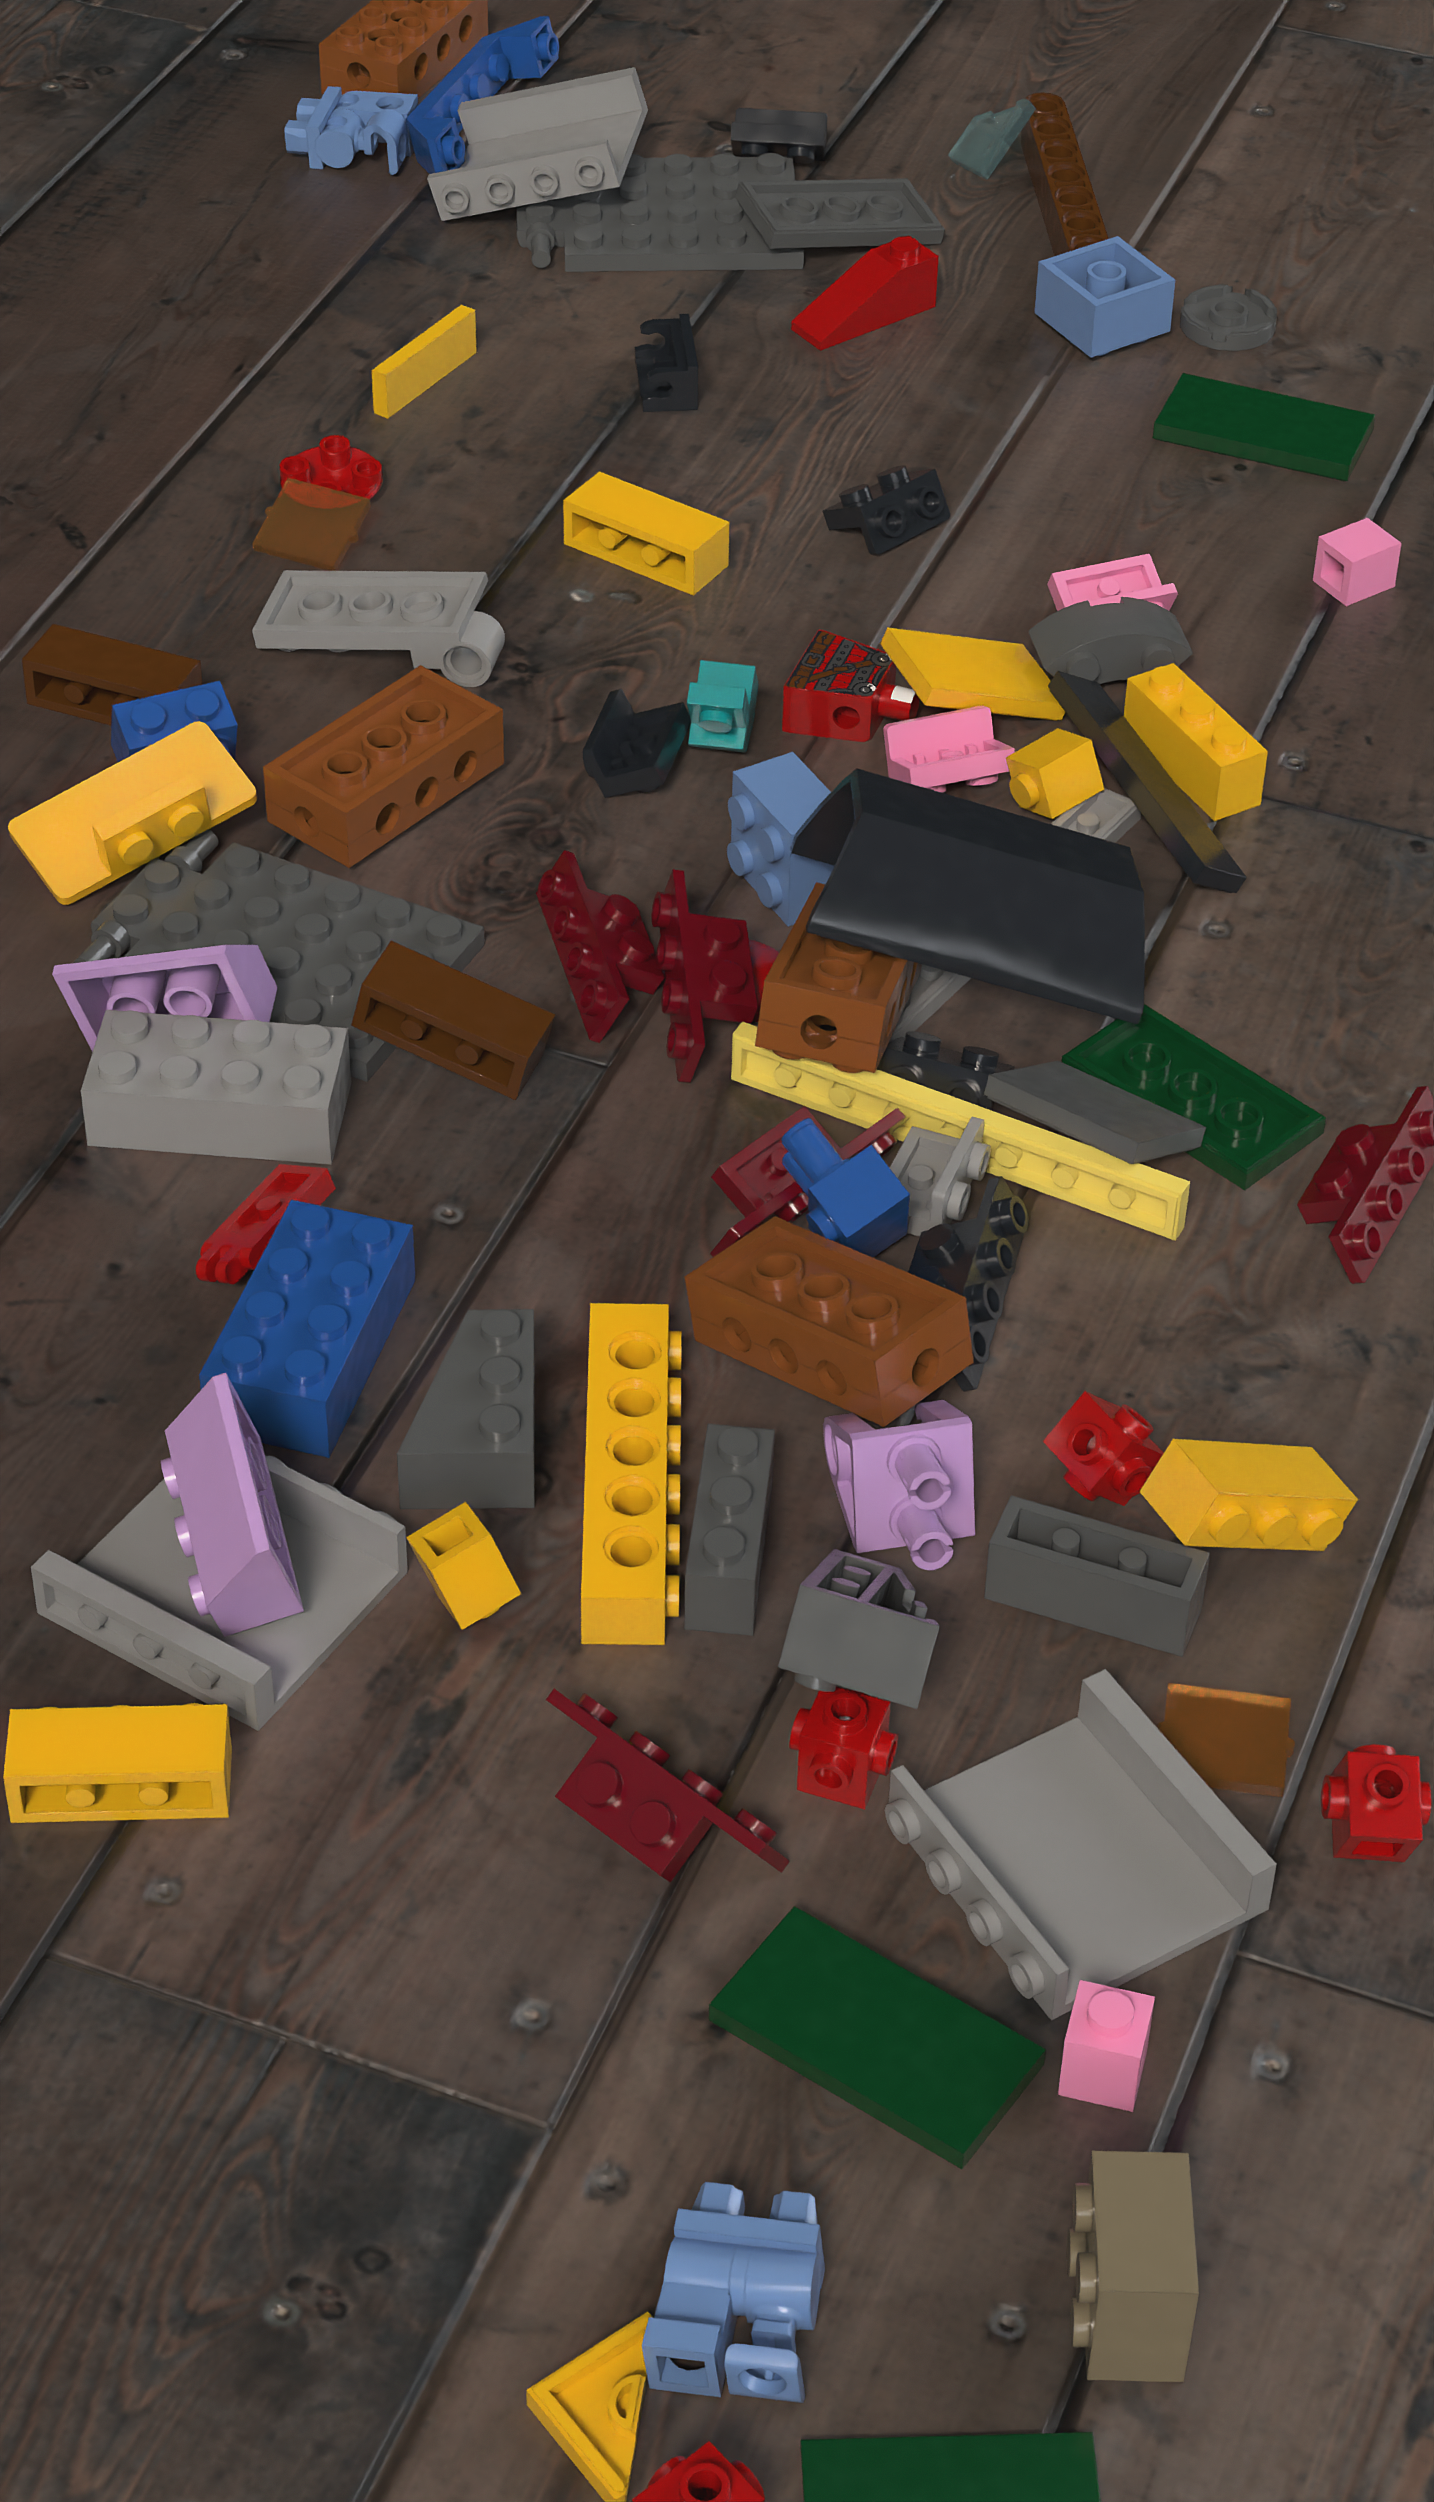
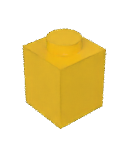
(1054, 773)
(464, 1565)

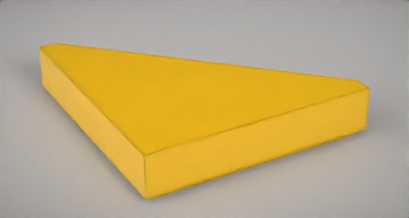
(597, 2408)

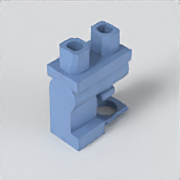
(341, 125)
(729, 2269)

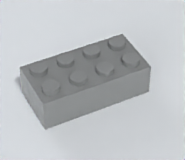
(217, 1087)

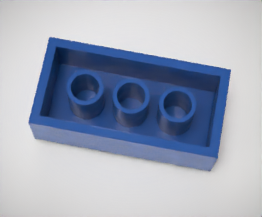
(314, 1322)

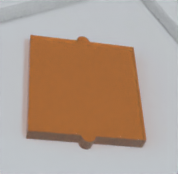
(311, 524)
(1230, 1737)

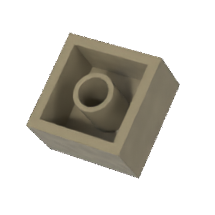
(1133, 2266)

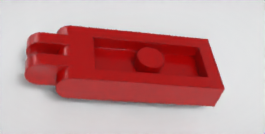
(247, 1231)

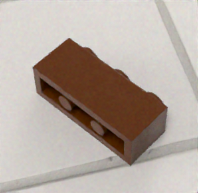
(91, 672)
(452, 1020)

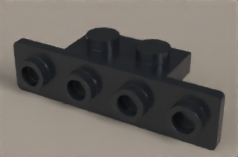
(976, 1263)

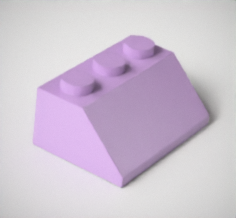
(196, 981)
(229, 1513)

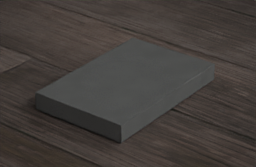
(1094, 1112)

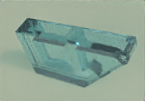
(989, 138)

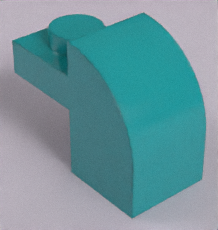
(722, 706)

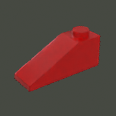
(873, 293)

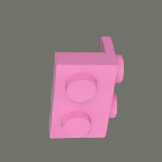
(1109, 582)
(946, 749)

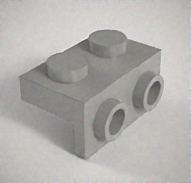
(939, 1173)

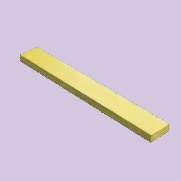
(1018, 1149)

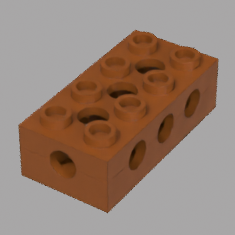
(401, 45)
(384, 765)
(834, 985)
(830, 1320)

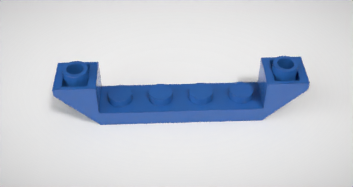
(512, 53)

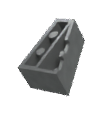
(476, 1420)
(860, 1631)

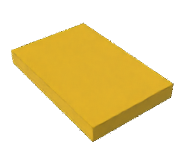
(972, 673)

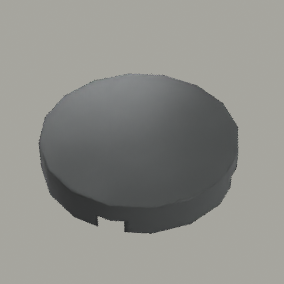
(1228, 319)

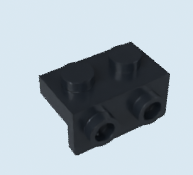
(782, 132)
(892, 509)
(632, 748)
(941, 1069)

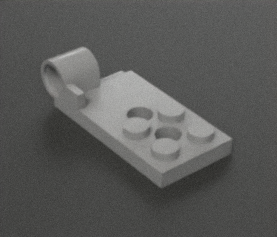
(386, 611)

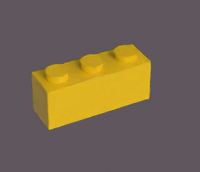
(646, 533)
(1196, 741)
(1248, 1495)
(118, 1763)

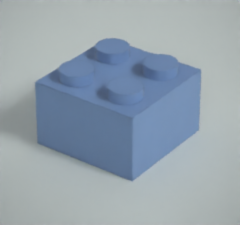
(1104, 296)
(766, 812)

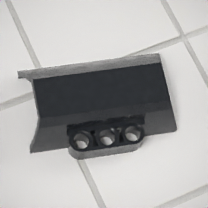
(979, 893)

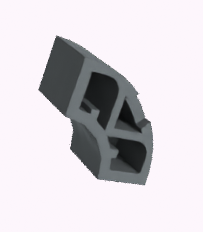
(1109, 640)

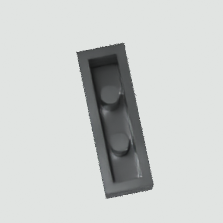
(729, 1530)
(1096, 1575)

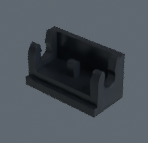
(669, 369)

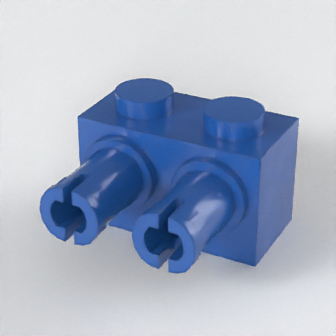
(152, 718)
(848, 1199)

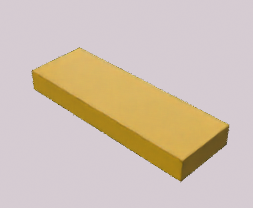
(424, 361)

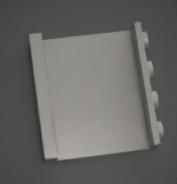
(543, 144)
(139, 1605)
(1085, 1850)

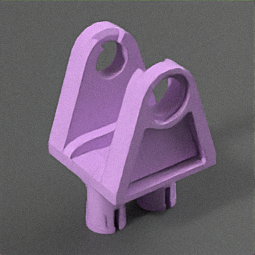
(905, 1481)

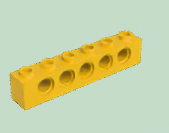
(627, 1476)

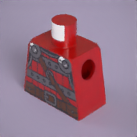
(844, 691)

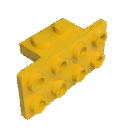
(132, 812)

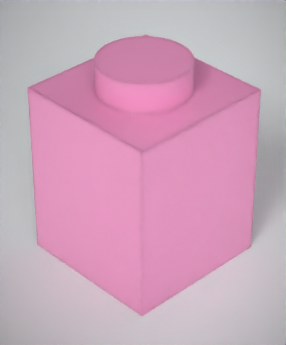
(1356, 561)
(1106, 2045)

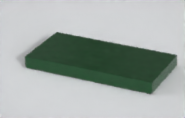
(1264, 427)
(1245, 1117)
(877, 2036)

